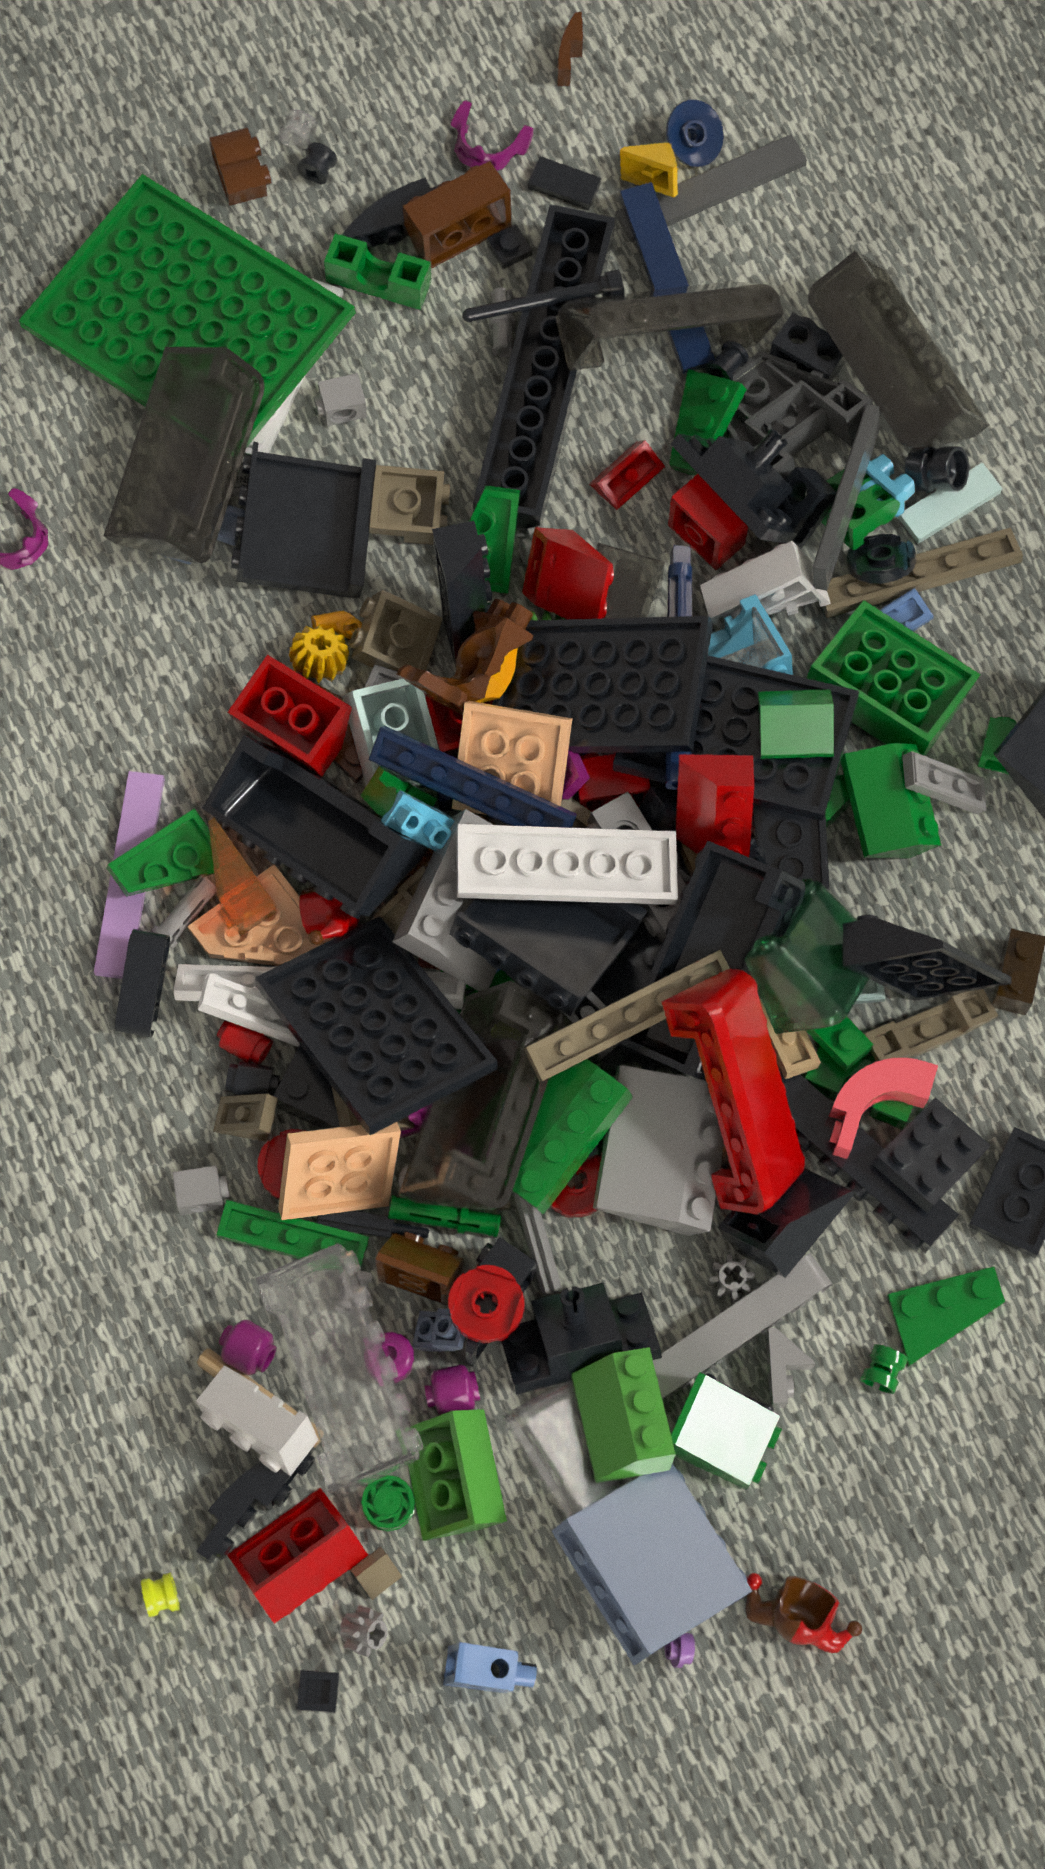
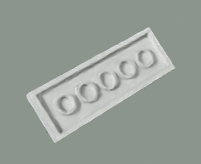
(566, 864)

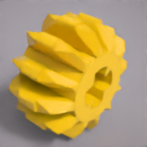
(318, 653)

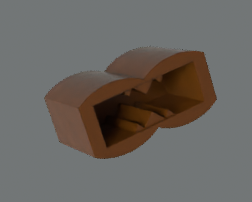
(239, 167)

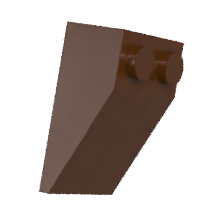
(419, 1267)

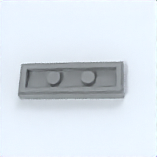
(944, 782)

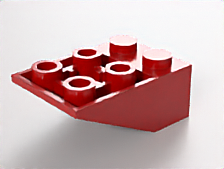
(567, 575)

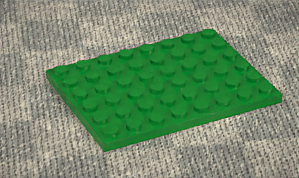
(180, 278)

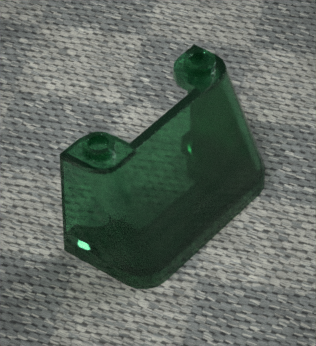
(804, 971)

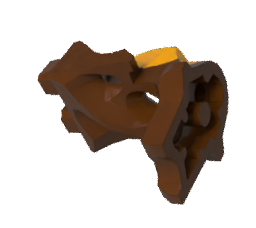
(483, 661)

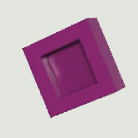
(575, 775)

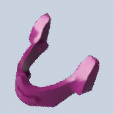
(475, 155)
(32, 546)

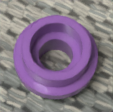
(681, 1650)

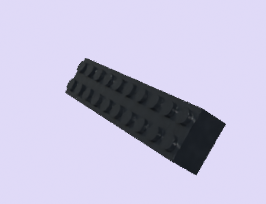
(537, 382)

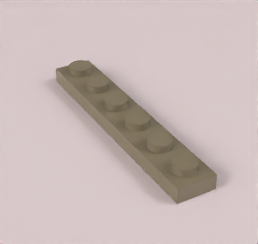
(931, 570)
(617, 1020)

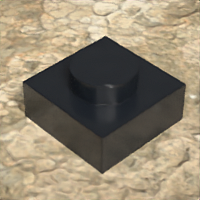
(509, 246)
(318, 1691)

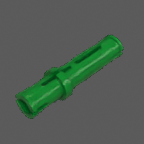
(447, 1217)

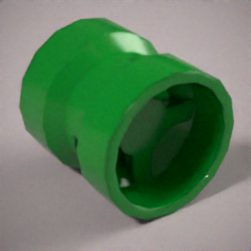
(884, 1368)

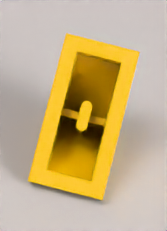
(650, 164)

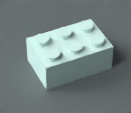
(388, 704)

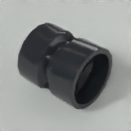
(938, 468)

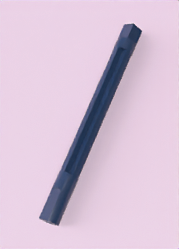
(678, 605)

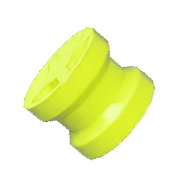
(160, 1595)

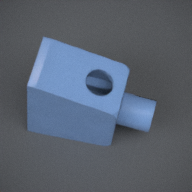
(471, 1668)

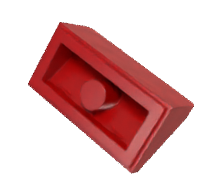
(627, 474)

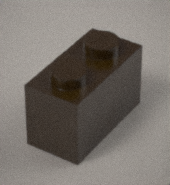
(1022, 962)

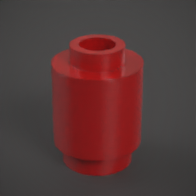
(244, 1042)

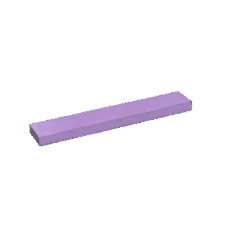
(124, 913)

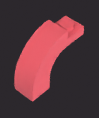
(885, 1080)

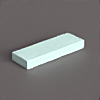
(944, 508)

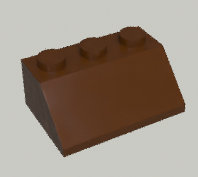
(458, 214)

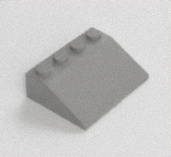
(432, 914)
(662, 1153)

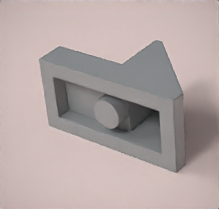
(783, 1356)

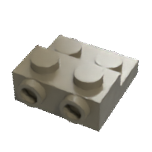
(408, 503)
(394, 633)

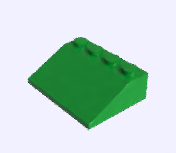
(901, 678)
(570, 1122)

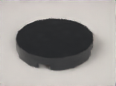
(882, 559)

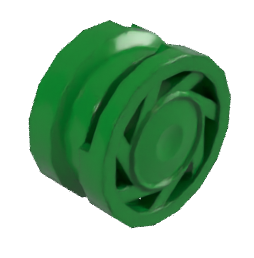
(388, 1503)

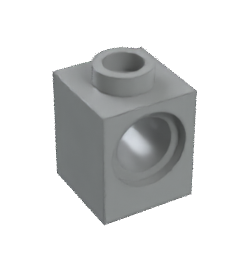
(341, 399)
(200, 1190)

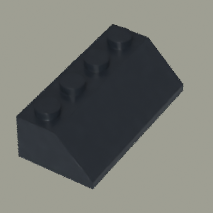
(461, 579)

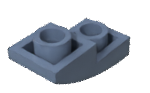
(437, 1332)

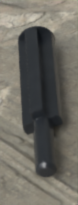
(369, 1224)

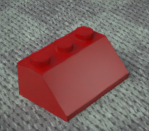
(293, 715)
(715, 801)
(297, 1555)

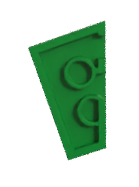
(705, 410)
(497, 520)
(166, 858)
(941, 1309)

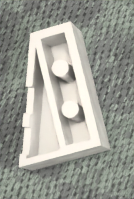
(778, 578)
(257, 1421)

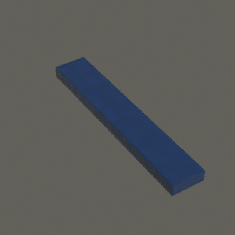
(663, 268)
(465, 782)

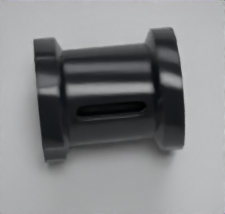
(728, 361)

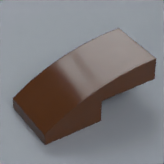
(570, 47)

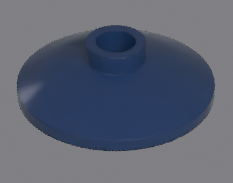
(705, 133)

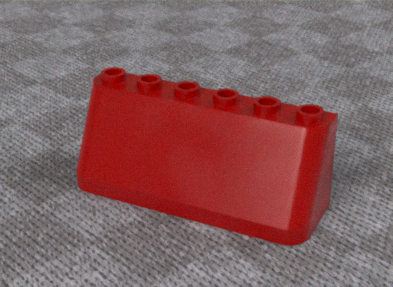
(744, 1088)

